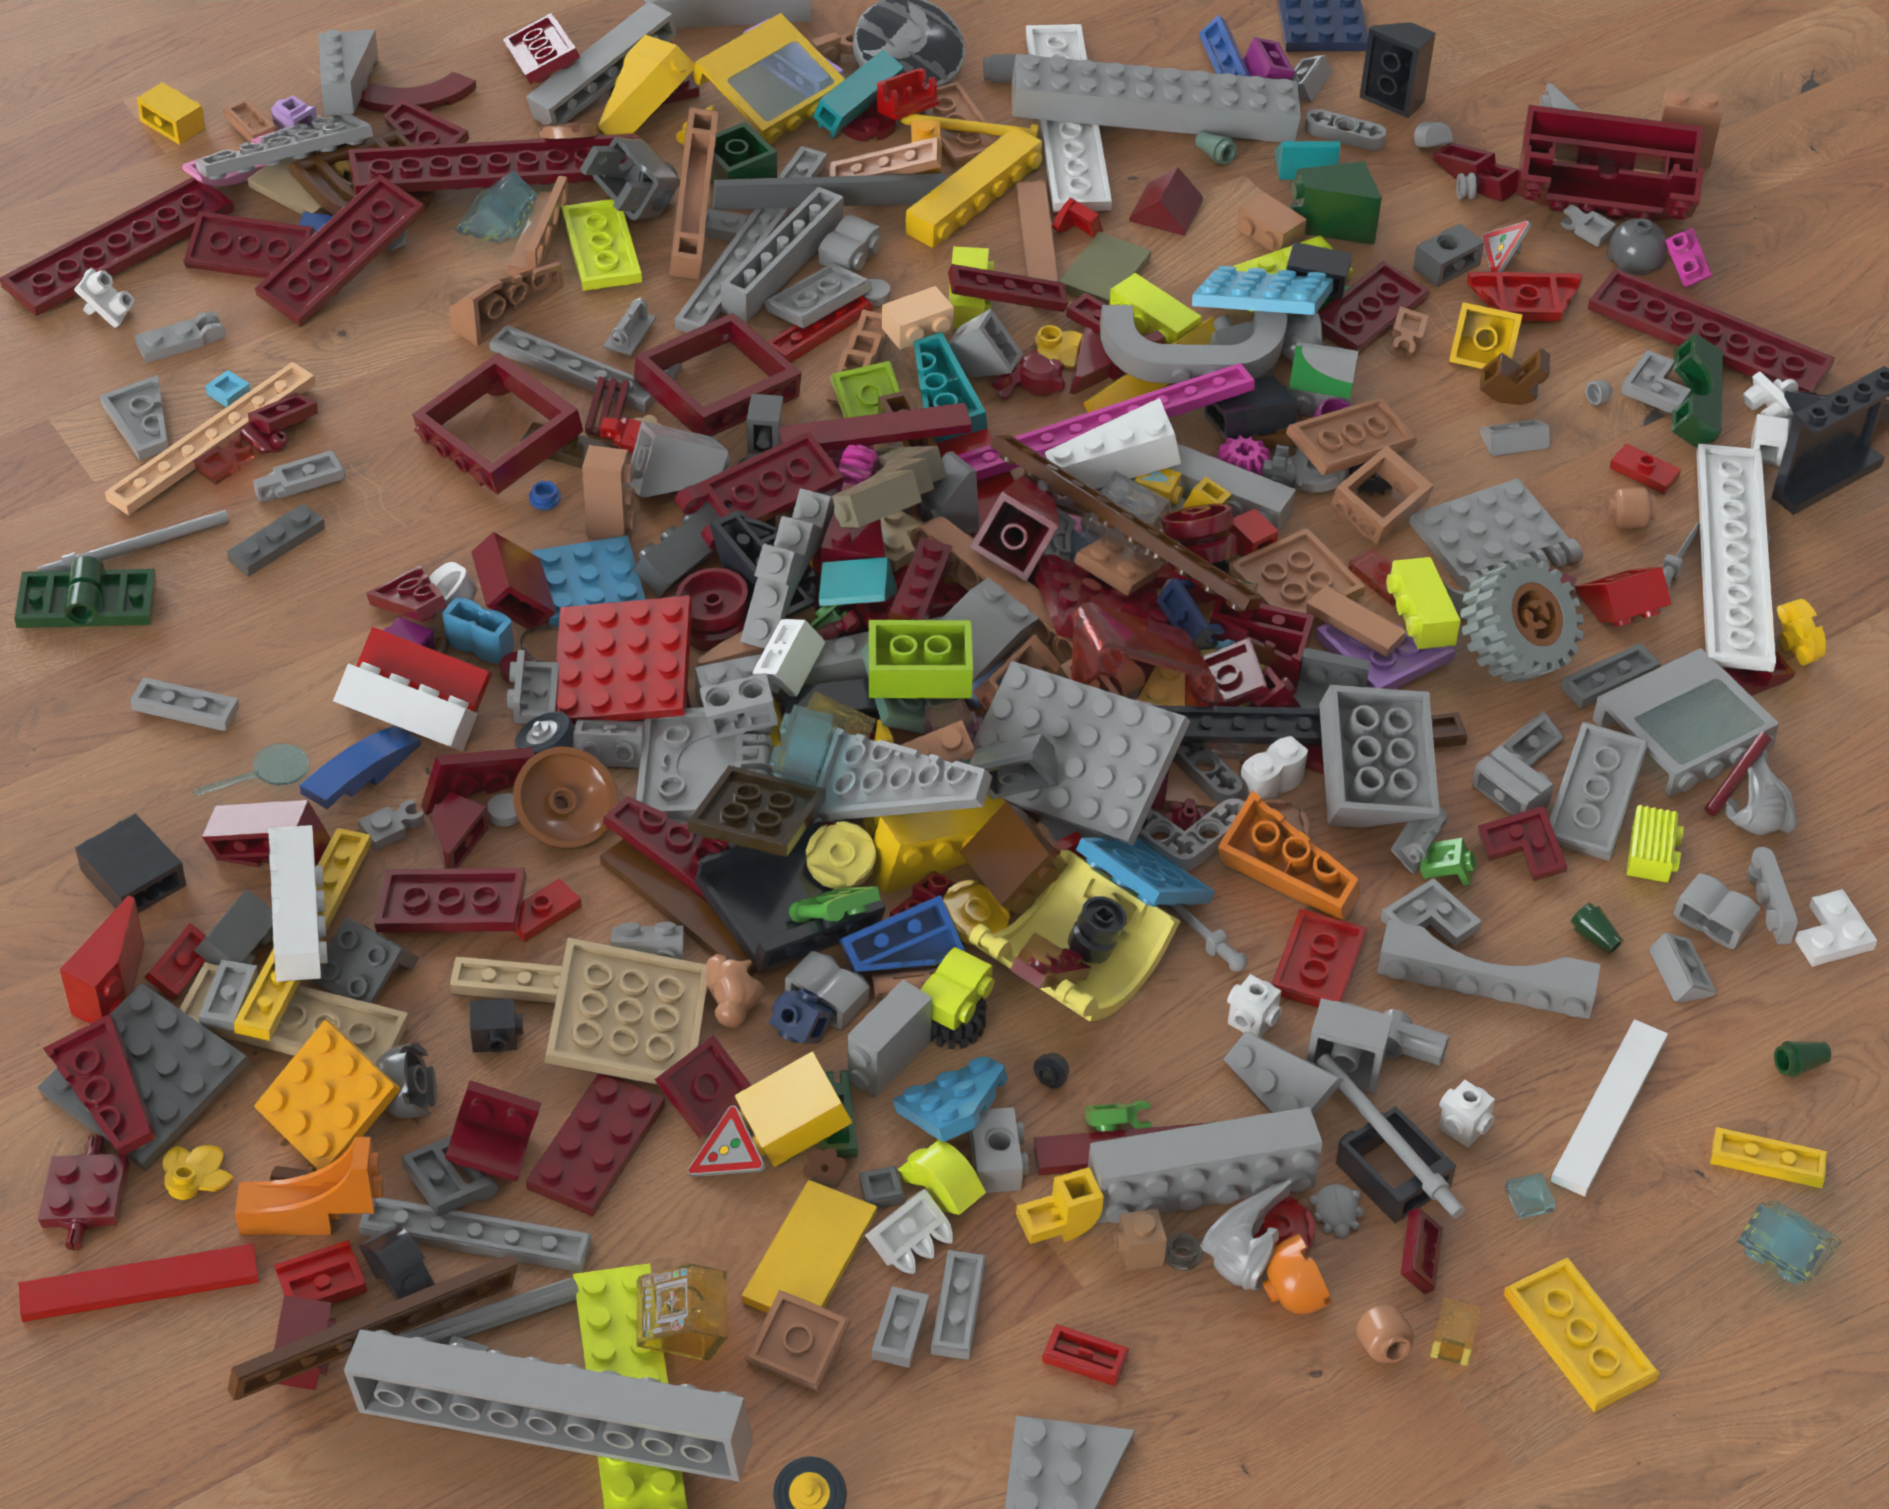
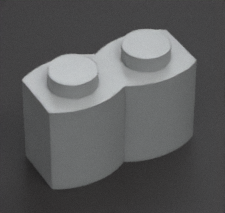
(850, 243)
(1716, 911)
(837, 988)

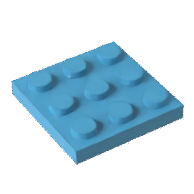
(590, 573)
(1145, 872)

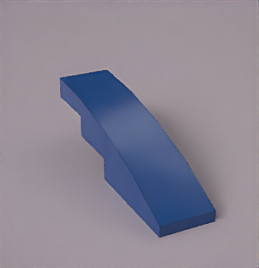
(359, 764)

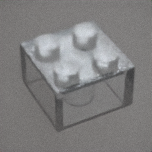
(1134, 498)

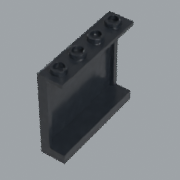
(1832, 443)
(754, 900)

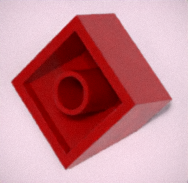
(1626, 595)

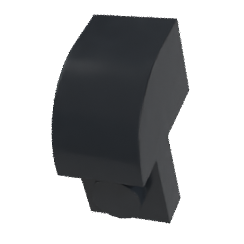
(398, 1260)

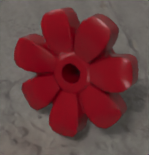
(1185, 815)

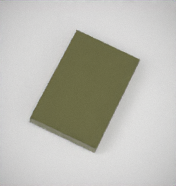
(1103, 266)

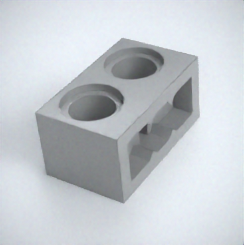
(738, 706)

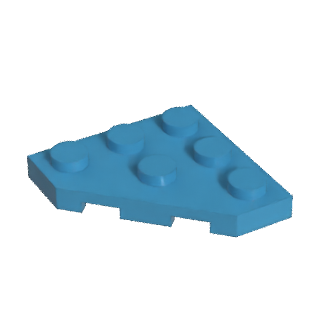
(954, 1099)

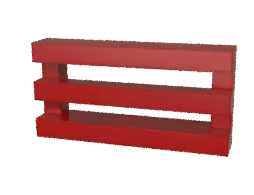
(1082, 1360)

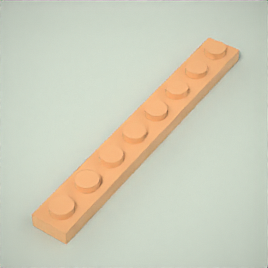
(219, 430)

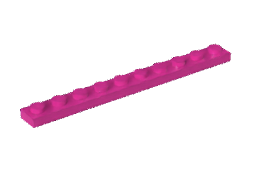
(1175, 399)

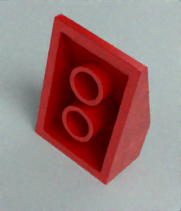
(105, 965)

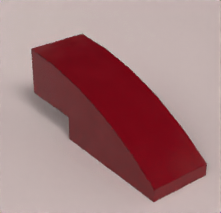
(1492, 179)

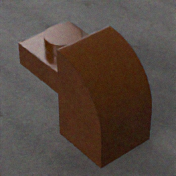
(1515, 383)

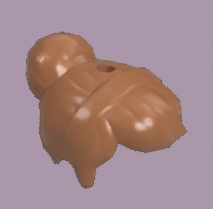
(732, 989)

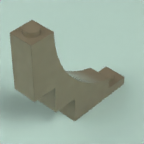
(900, 481)

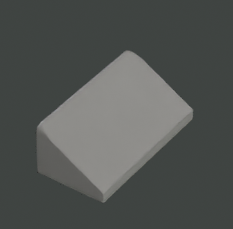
(1311, 76)
(1516, 437)
(1533, 739)
(1681, 968)

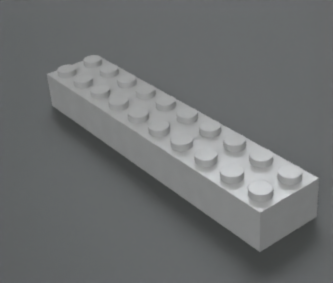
(1155, 98)
(550, 1404)

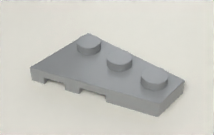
(139, 416)
(1279, 1076)

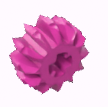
(1244, 454)
(857, 465)

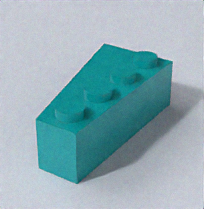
(944, 381)

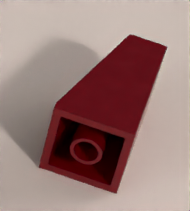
(1019, 527)

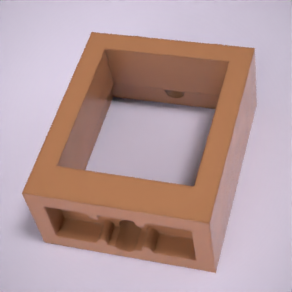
(1400, 476)
(1030, 653)

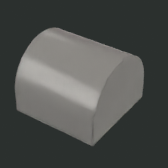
(1432, 134)

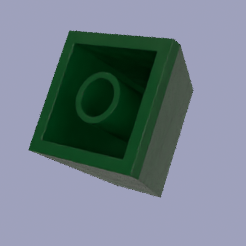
(1338, 201)

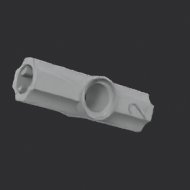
(1413, 1039)

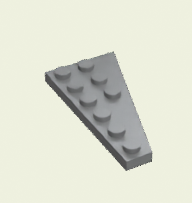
(289, 142)
(1063, 1463)

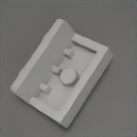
(533, 689)
(661, 939)

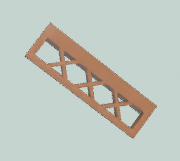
(540, 229)

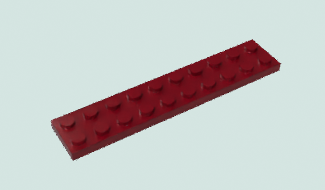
(476, 163)

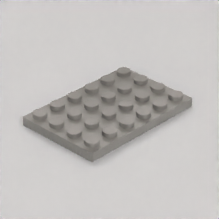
(1105, 745)

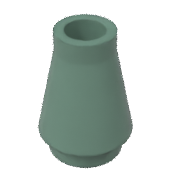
(1218, 148)

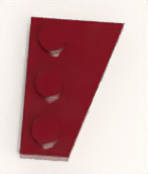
(473, 773)

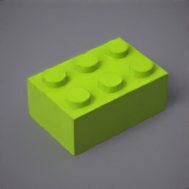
(920, 659)

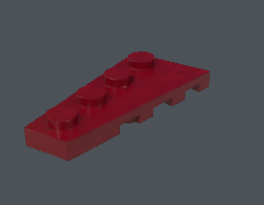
(662, 839)
(104, 1081)

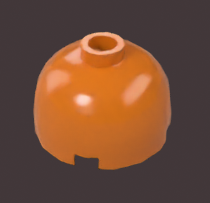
(1295, 1279)

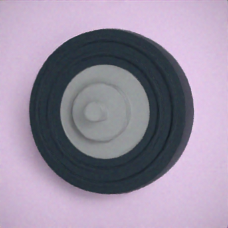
(546, 732)

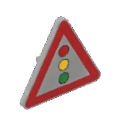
(1503, 243)
(728, 1149)

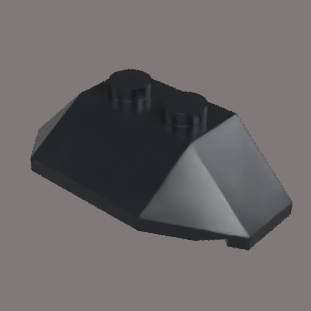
(739, 549)

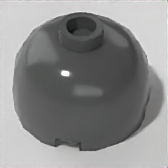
(1638, 247)
(417, 1082)

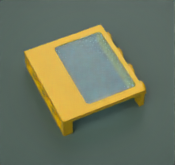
(770, 76)

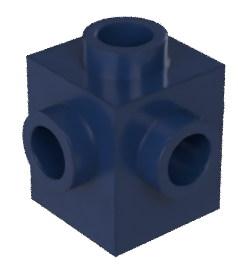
(800, 1016)

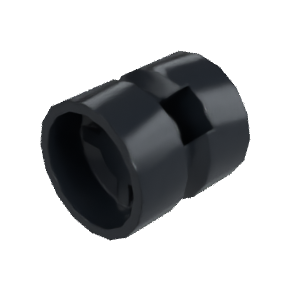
(1097, 929)

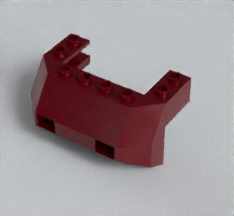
(1605, 157)

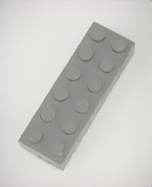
(1206, 1163)

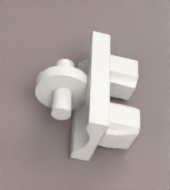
(103, 298)
(1771, 394)

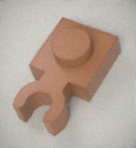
(1408, 330)

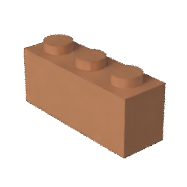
(608, 492)

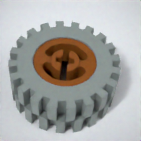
(1506, 631)

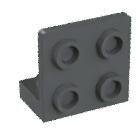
(1324, 669)
(361, 962)

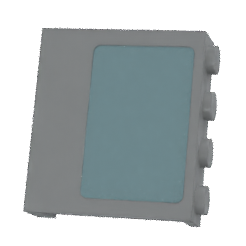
(1691, 717)

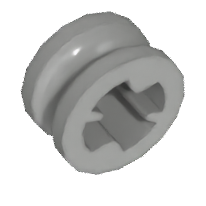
(1466, 186)

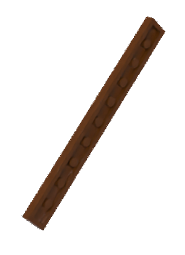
(1136, 530)

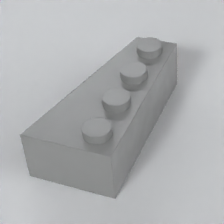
(344, 68)

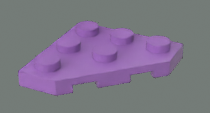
(1387, 672)

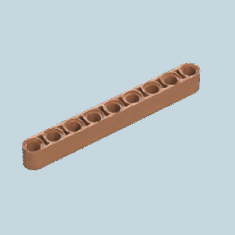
(972, 568)

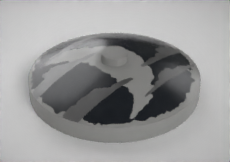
(914, 35)

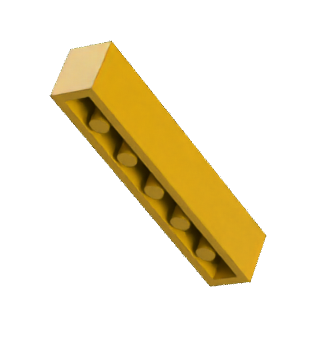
(973, 187)

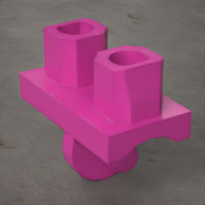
(1689, 258)

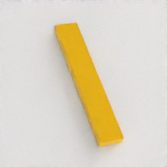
(1130, 387)

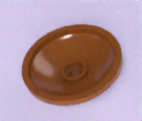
(575, 779)

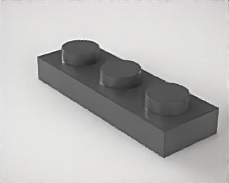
(275, 539)
(1608, 674)

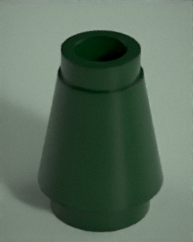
(1596, 928)
(1800, 1056)

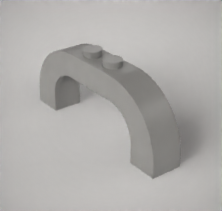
(1183, 362)

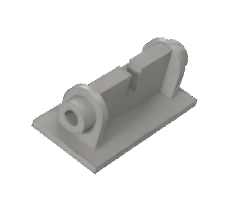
(631, 328)
(1416, 838)

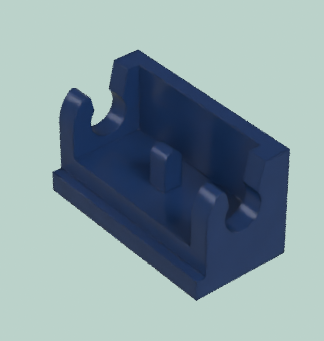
(1185, 614)

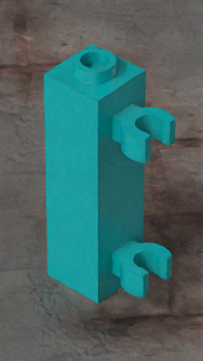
(855, 93)

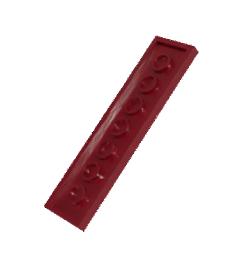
(114, 244)
(1677, 318)

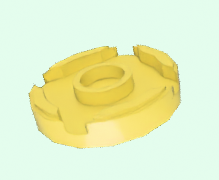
(841, 855)

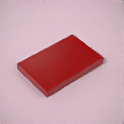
(1318, 958)

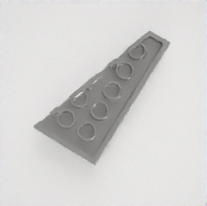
(891, 779)

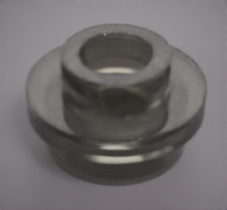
(1183, 1244)

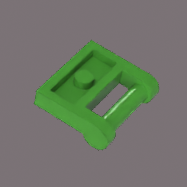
(834, 903)

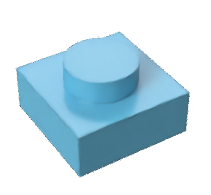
(227, 388)

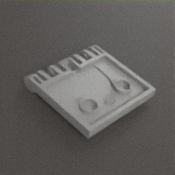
(1491, 531)
(684, 763)

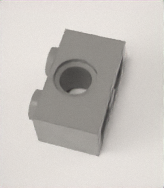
(997, 1150)

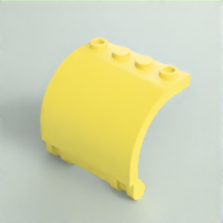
(1053, 916)

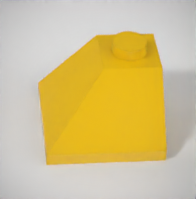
(1483, 335)

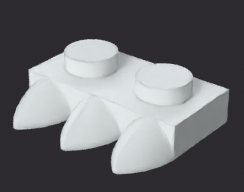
(910, 1229)

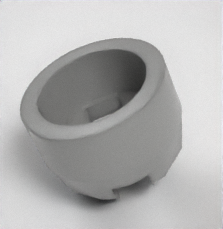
(1598, 392)

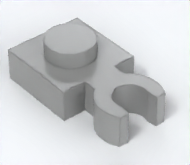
(390, 826)

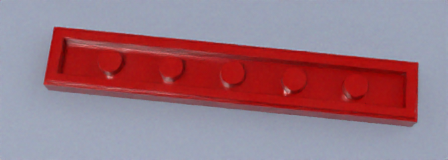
(138, 1282)

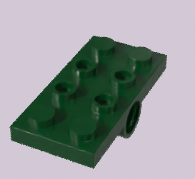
(85, 596)

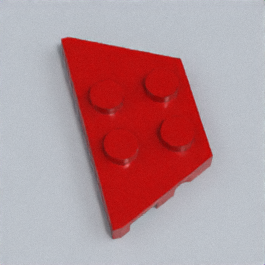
(1533, 295)

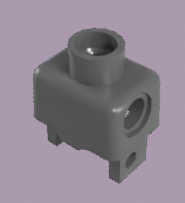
(637, 186)

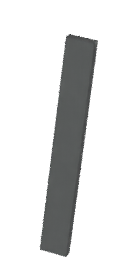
(793, 191)

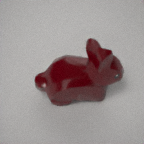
(1034, 374)

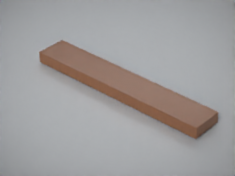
(1036, 230)

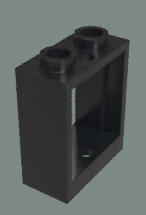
(1409, 1195)

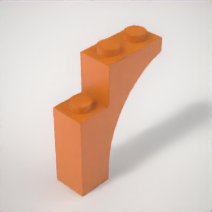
(312, 1200)

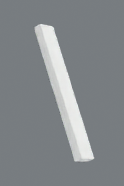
(1609, 1108)

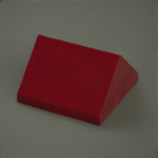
(1168, 203)

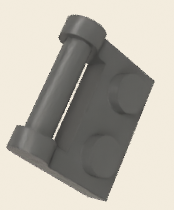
(441, 1182)

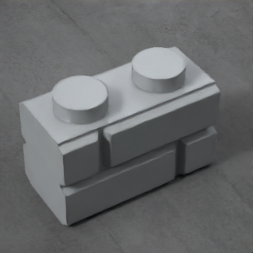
(1511, 782)

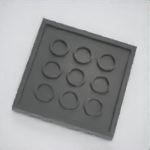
(175, 1064)

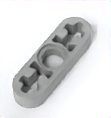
(1328, 125)

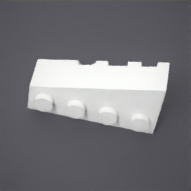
(1129, 444)
(296, 904)

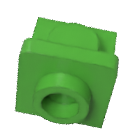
(1449, 858)

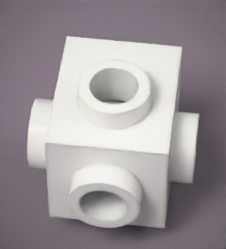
(1254, 1006)
(1466, 1113)

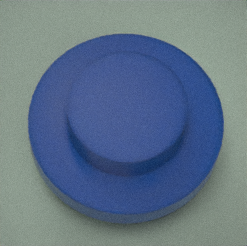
(544, 495)

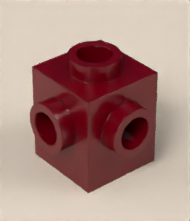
(1280, 692)

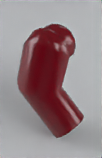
(265, 443)

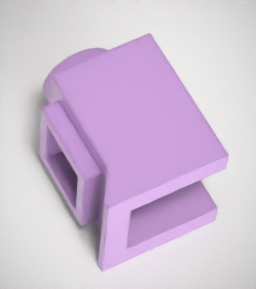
(290, 111)

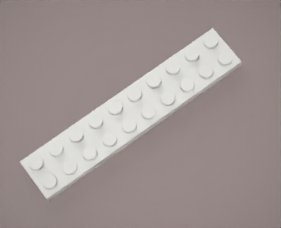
(1070, 149)
(1735, 558)

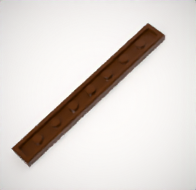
(393, 1317)

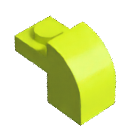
(945, 1175)

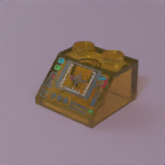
(683, 1311)

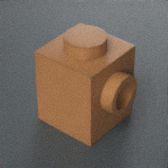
(1141, 1240)

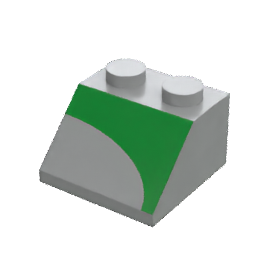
(1321, 374)

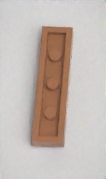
(892, 161)

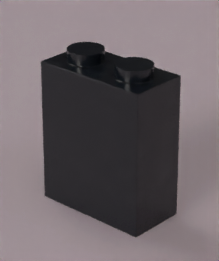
(1256, 411)
(131, 863)

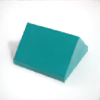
(1304, 154)
(856, 582)

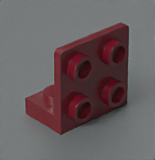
(492, 1131)

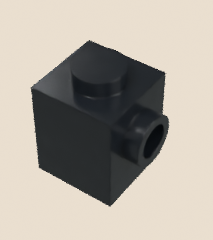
(495, 1025)

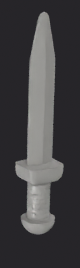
(1673, 564)
(1215, 941)

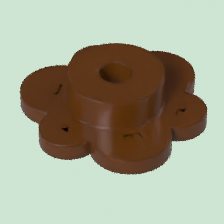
(817, 1158)

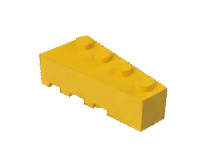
(923, 842)

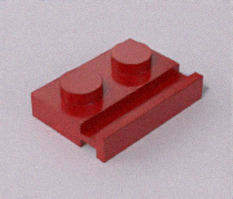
(323, 1274)

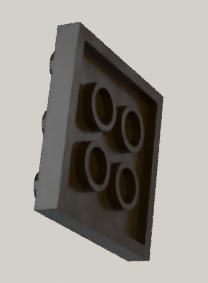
(757, 811)

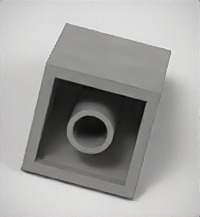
(673, 459)

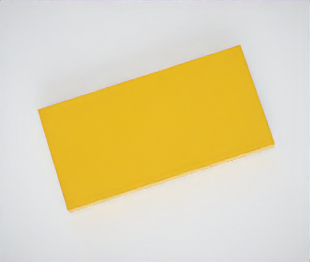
(811, 1248)
(1581, 1334)

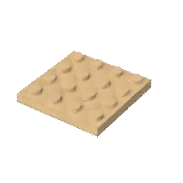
(625, 1011)

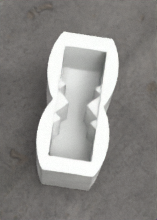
(1275, 770)

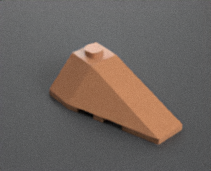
(503, 301)

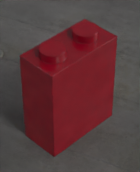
(513, 581)

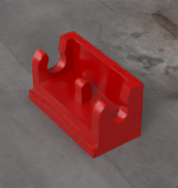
(906, 94)

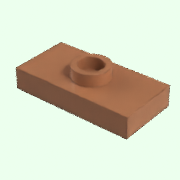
(249, 119)

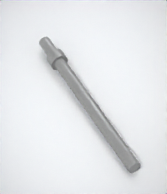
(141, 541)
(1433, 1184)

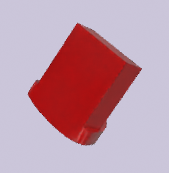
(1077, 215)

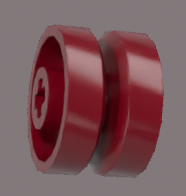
(1203, 530)
(718, 605)

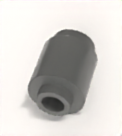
(999, 68)

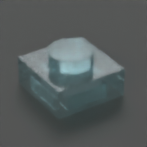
(1530, 1195)

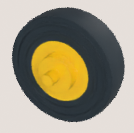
(809, 1484)

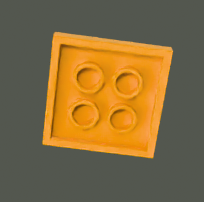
(327, 1096)

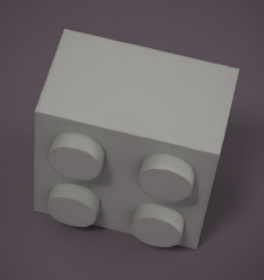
(1353, 1039)

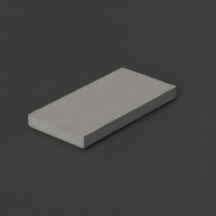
(1596, 790)

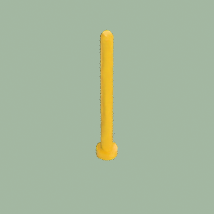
(971, 126)

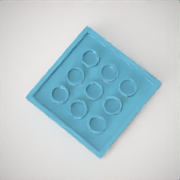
(1263, 291)

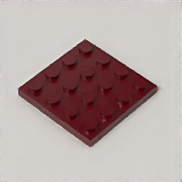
(1069, 586)

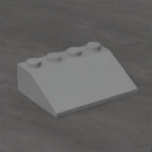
(1378, 756)

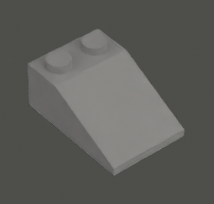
(997, 624)

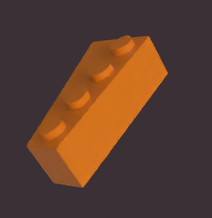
(1285, 859)

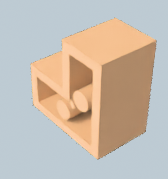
(918, 317)

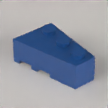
(905, 940)

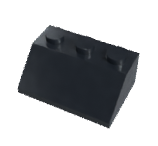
(1397, 66)

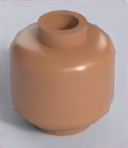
(1632, 507)
(1385, 1334)

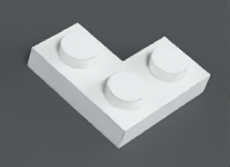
(1840, 933)

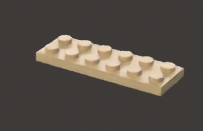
(367, 1025)

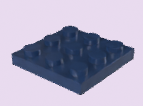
(1322, 25)

